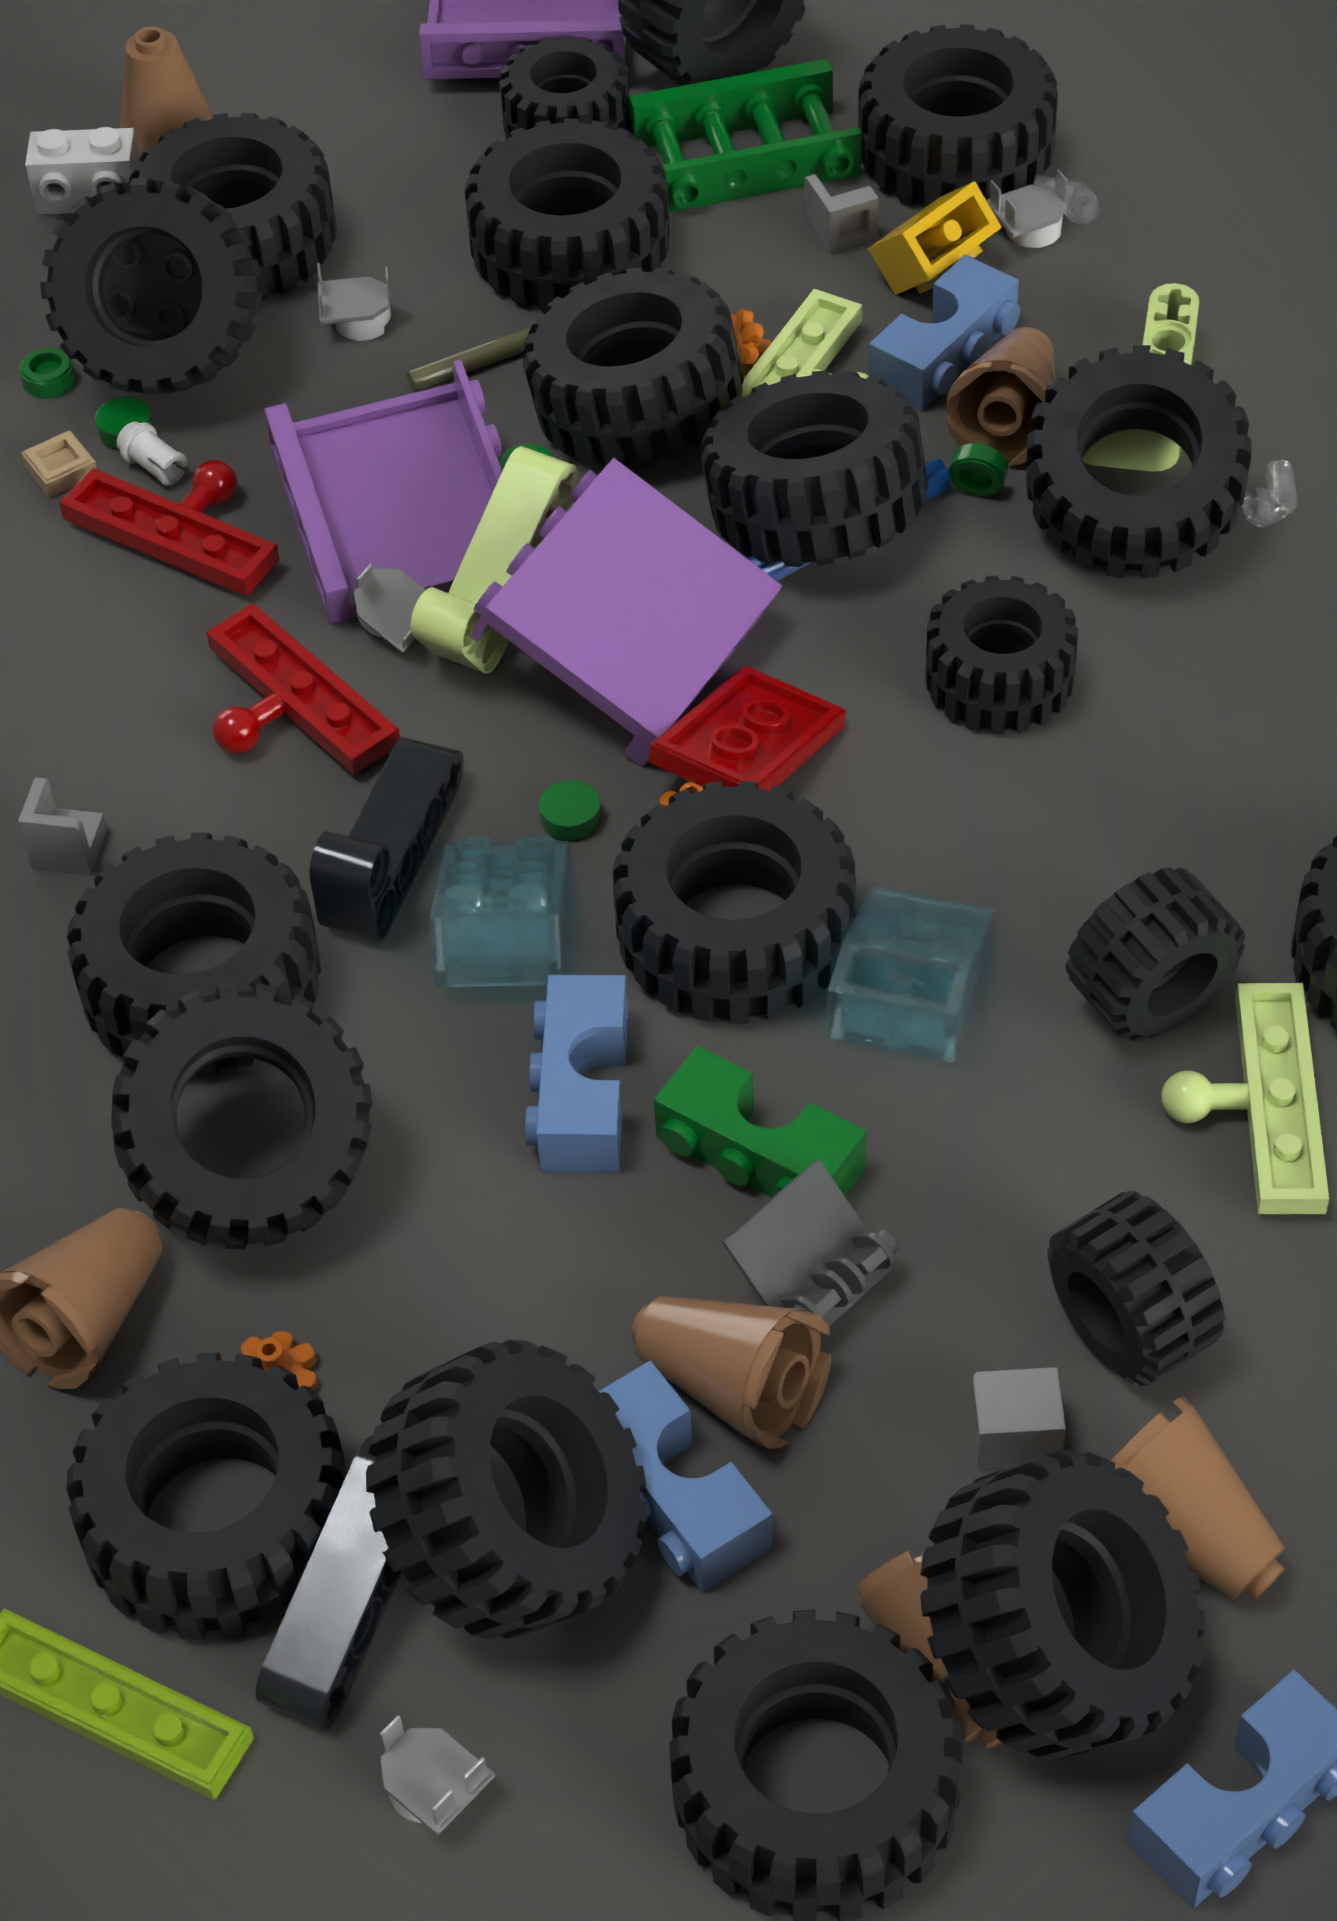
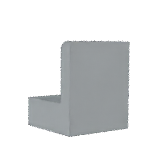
(841, 219)
(59, 837)
(1017, 1416)

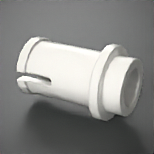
(141, 445)

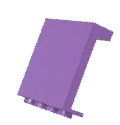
(481, 35)
(388, 486)
(628, 602)

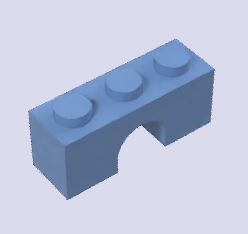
(969, 314)
(578, 1116)
(702, 1523)
(1205, 1834)

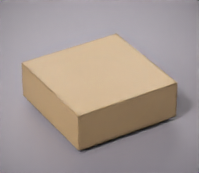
(58, 463)

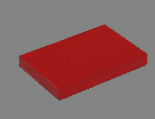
(748, 732)

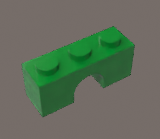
(706, 1117)

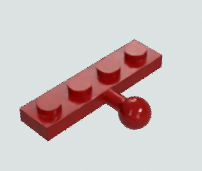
(175, 530)
(294, 686)

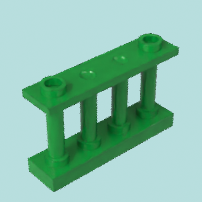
(739, 104)

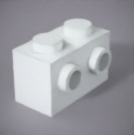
(76, 164)

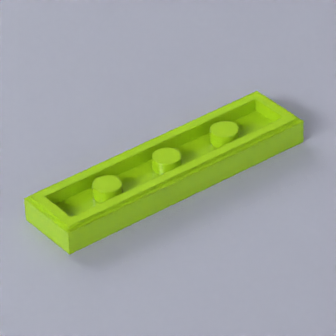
(119, 1707)

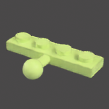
(807, 340)
(1275, 1093)

